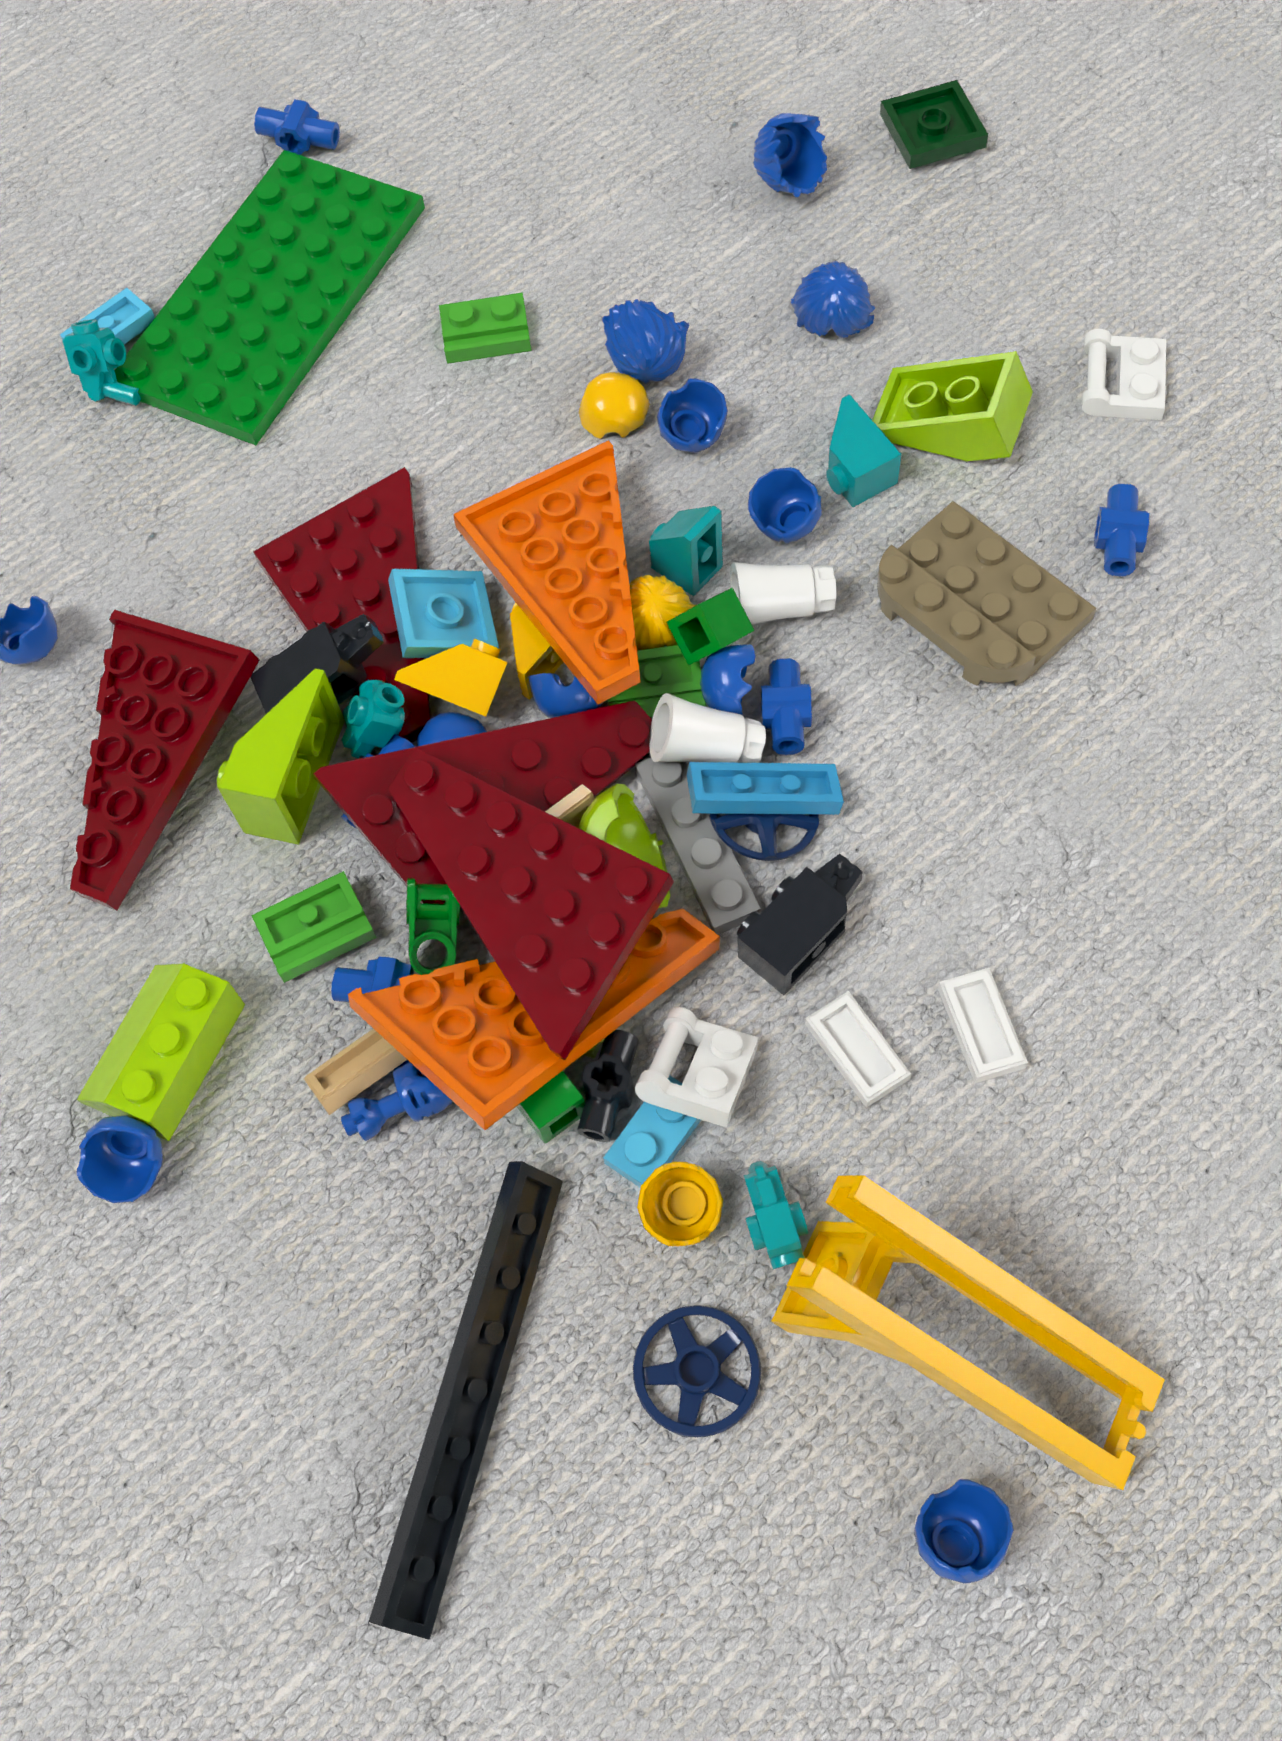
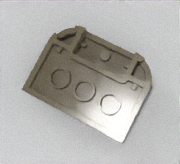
(979, 598)

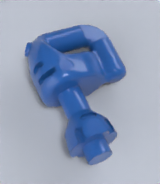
(414, 1095)

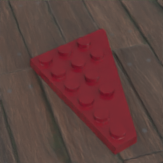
(341, 570)
(159, 716)
(529, 761)
(538, 891)

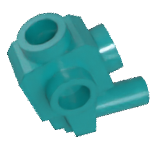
(94, 356)
(372, 717)
(775, 1221)

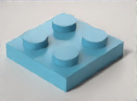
(440, 610)

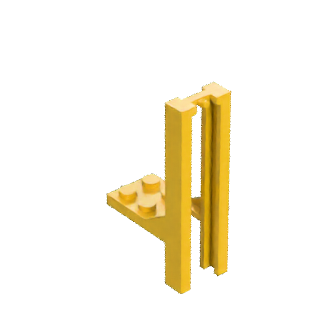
(836, 1297)

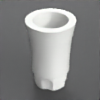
(783, 590)
(703, 734)

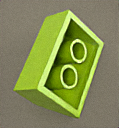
(164, 1047)

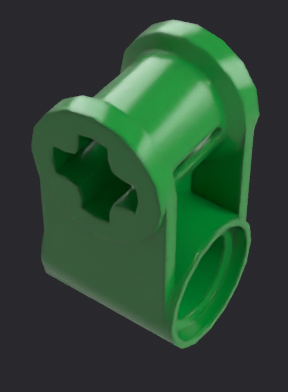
(431, 921)

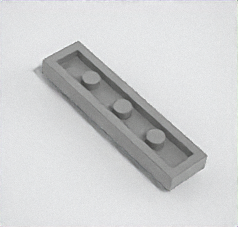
(700, 851)

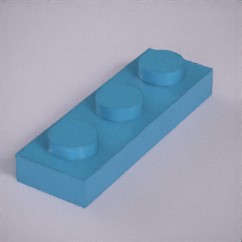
(764, 788)

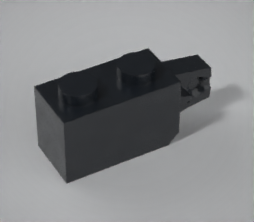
(323, 648)
(798, 923)

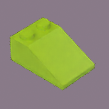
(957, 406)
(273, 764)

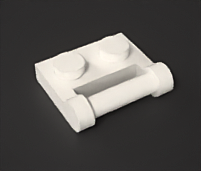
(1139, 376)
(714, 1073)

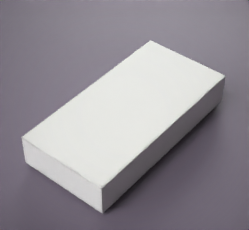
(982, 1025)
(857, 1049)

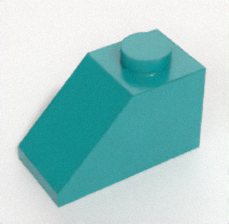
(860, 456)
(689, 547)

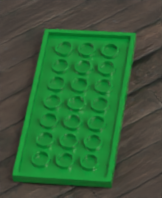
(268, 296)

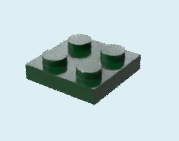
(933, 124)

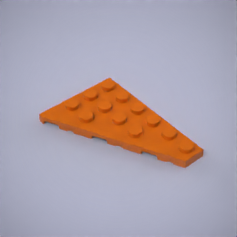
(565, 564)
(480, 1043)

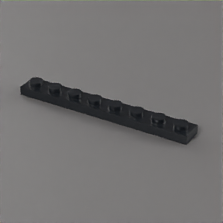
(466, 1404)

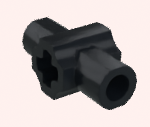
(603, 1107)

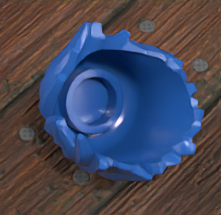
(790, 153)
(833, 299)
(644, 340)

